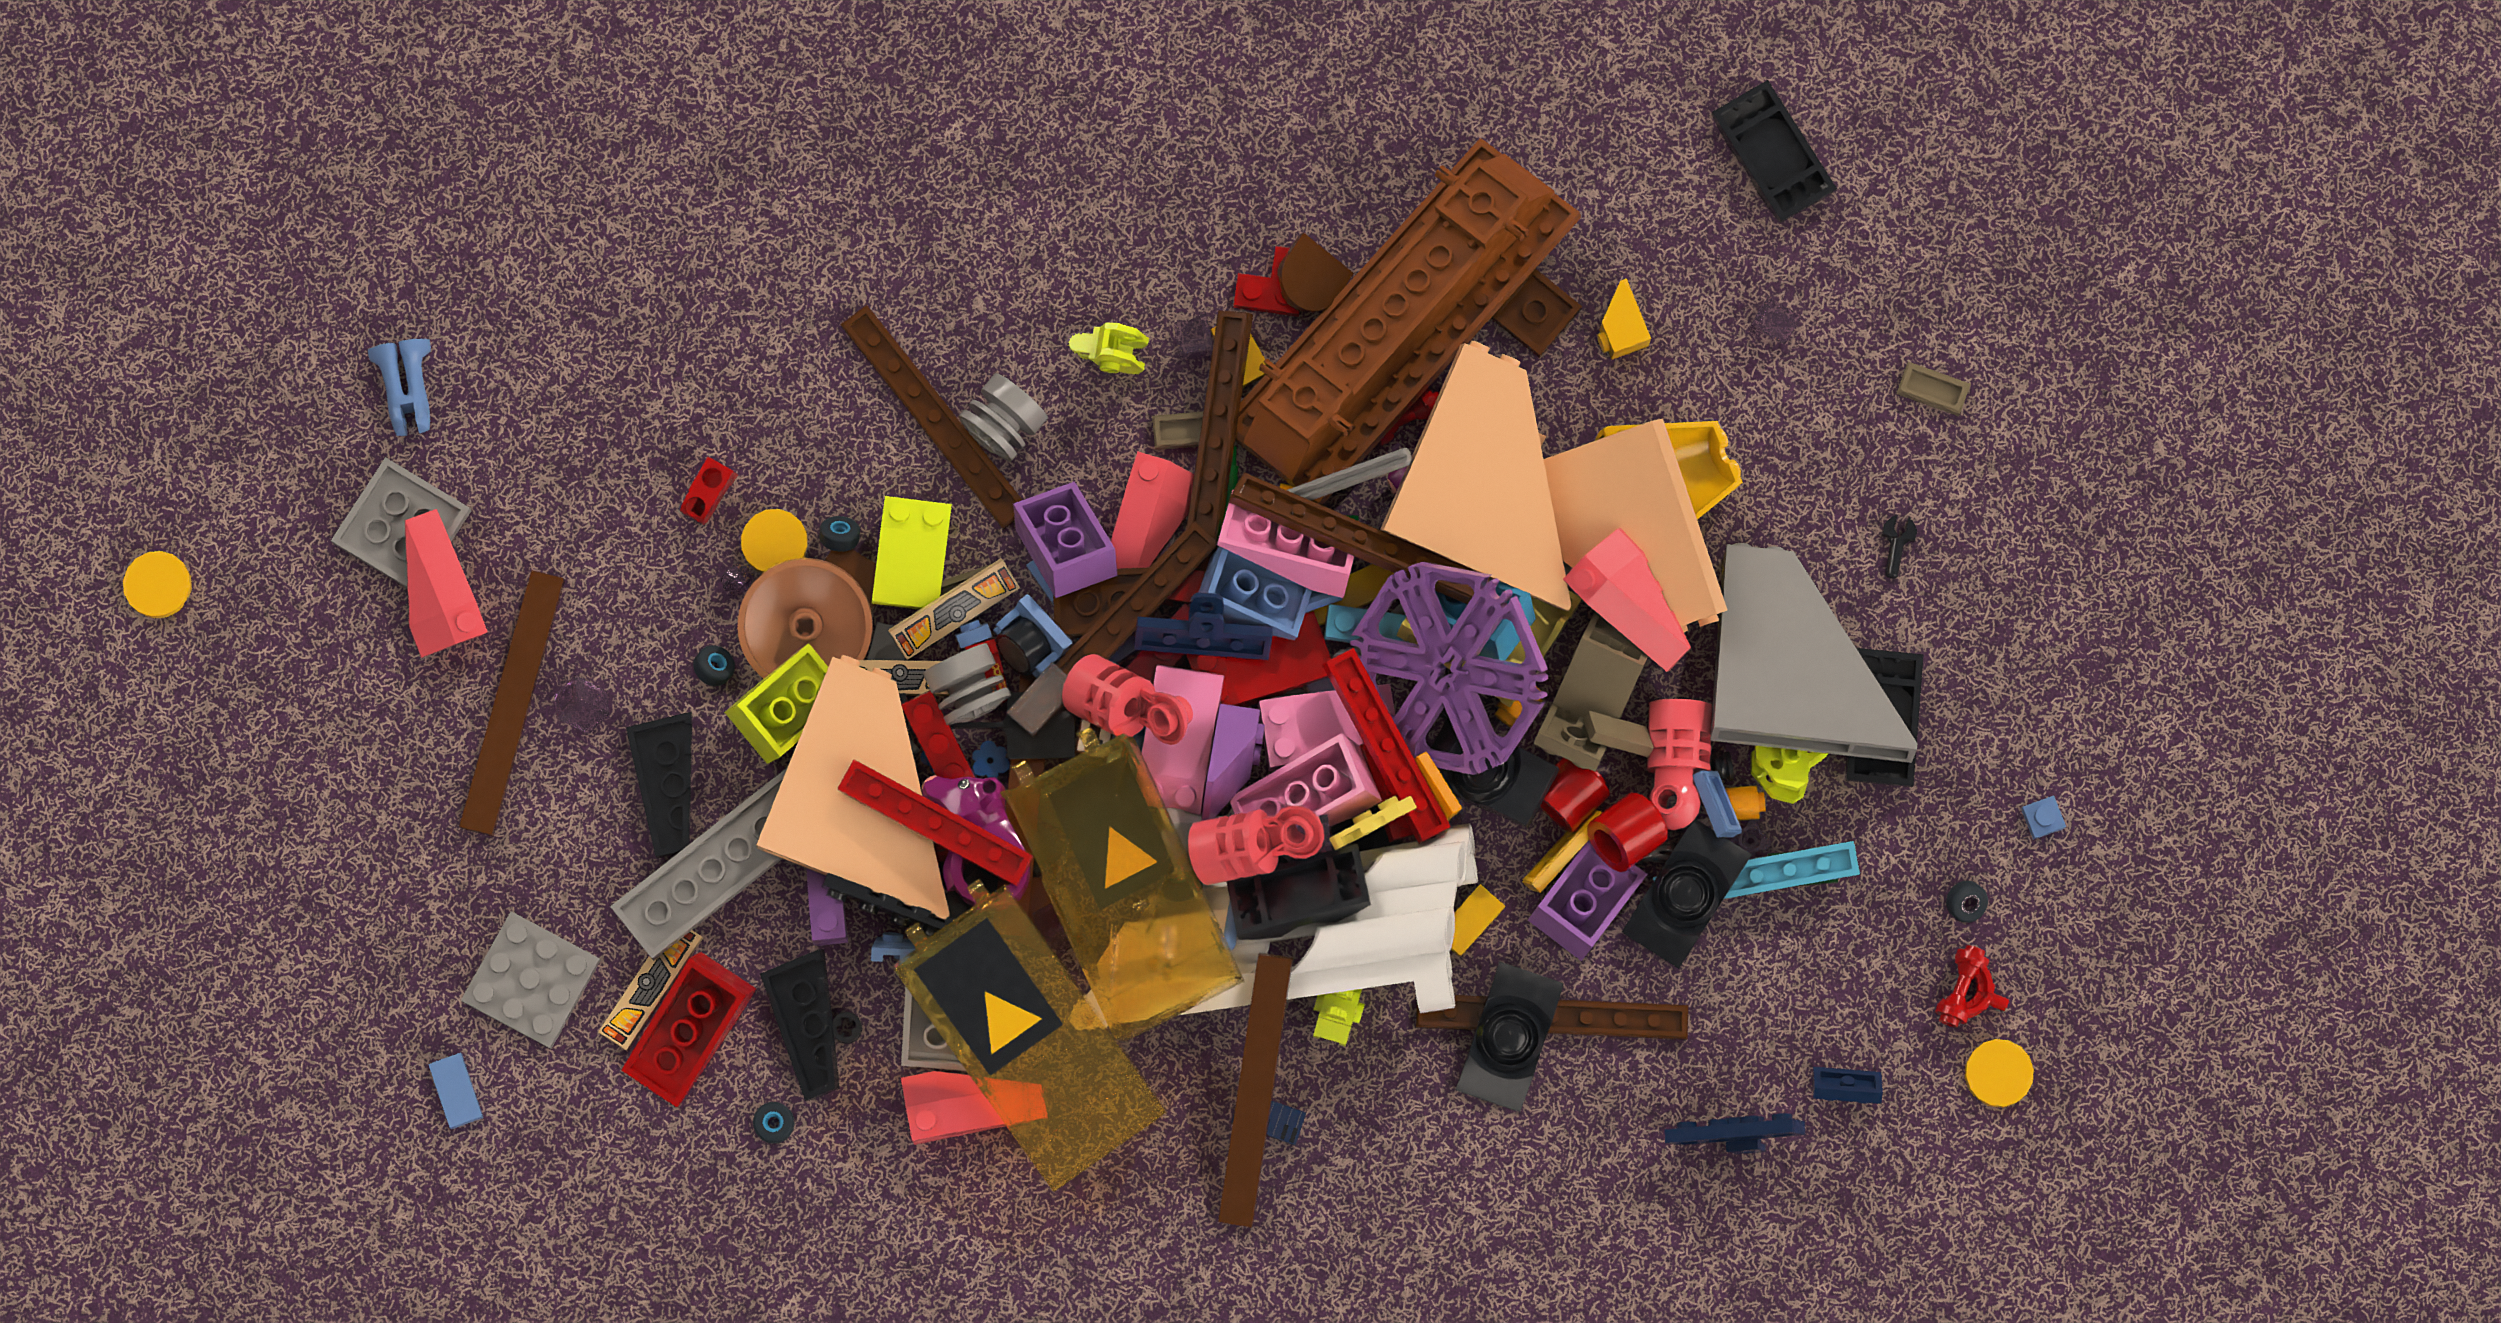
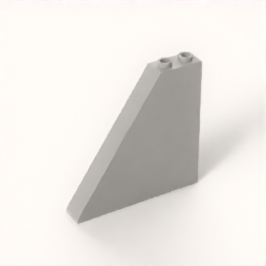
(1791, 669)

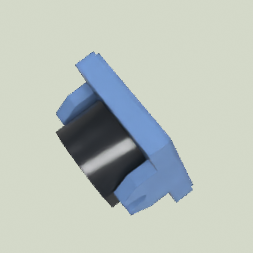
(1024, 644)

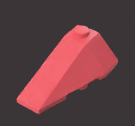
(1151, 510)
(437, 589)
(1624, 592)
(946, 1106)

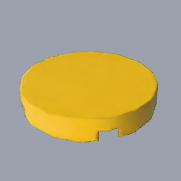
(772, 539)
(157, 584)
(1999, 1073)

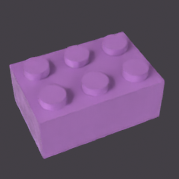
(1065, 539)

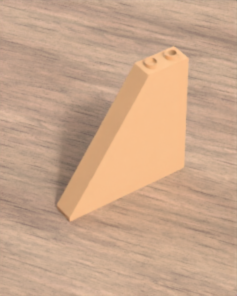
(1483, 481)
(1638, 487)
(829, 832)

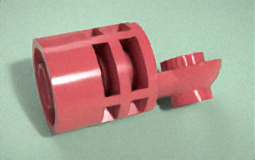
(1123, 701)
(1681, 748)
(1251, 842)

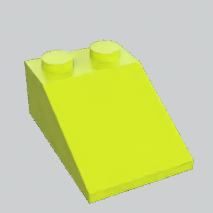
(911, 552)
(780, 704)

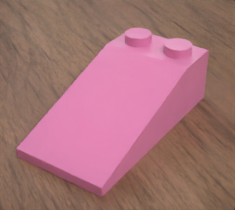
(1286, 552)
(1305, 722)
(1183, 768)
(1326, 780)

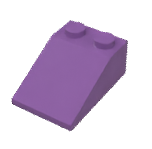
(1231, 755)
(1584, 901)

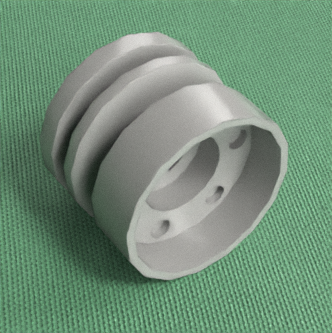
(1003, 417)
(967, 684)

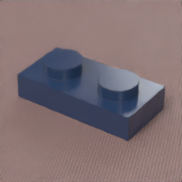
(1847, 1085)

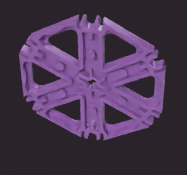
(1442, 644)

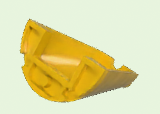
(1701, 459)

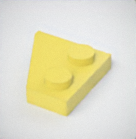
(1367, 823)

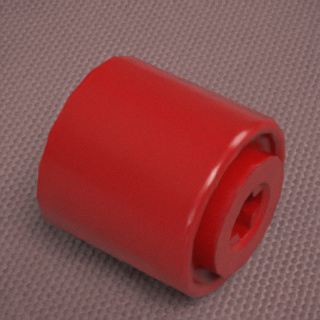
(1574, 795)
(1627, 832)

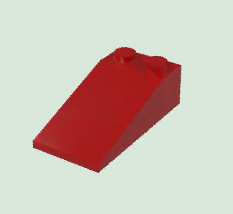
(1289, 667)
(688, 1028)

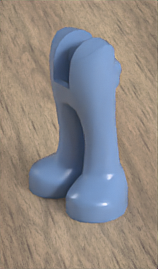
(416, 400)

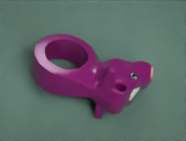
(982, 805)

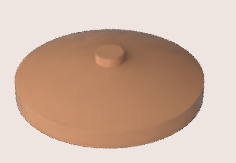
(802, 605)

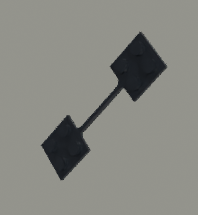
(1052, 741)

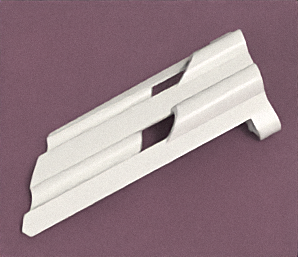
(1390, 942)

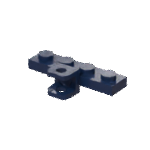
(1203, 633)
(1740, 1133)

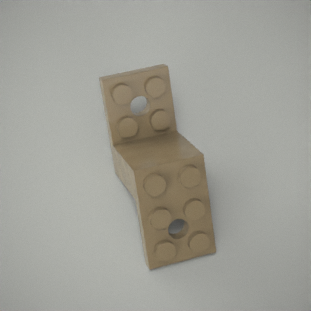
(1596, 681)

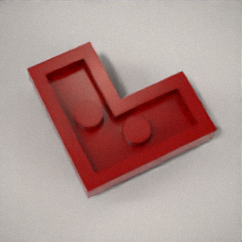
(1262, 292)

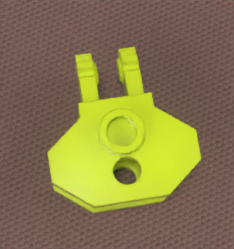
(1111, 347)
(1786, 769)
(1337, 1015)

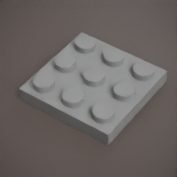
(377, 520)
(530, 980)

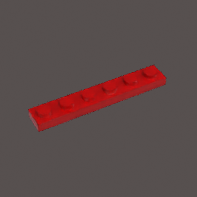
(1385, 743)
(935, 823)

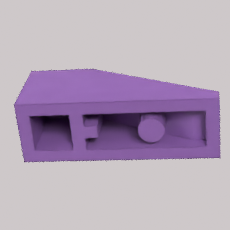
(826, 914)

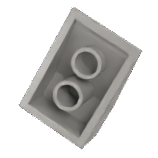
(922, 1042)

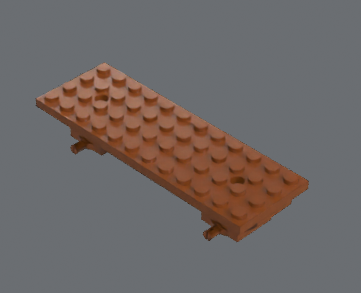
(1402, 318)

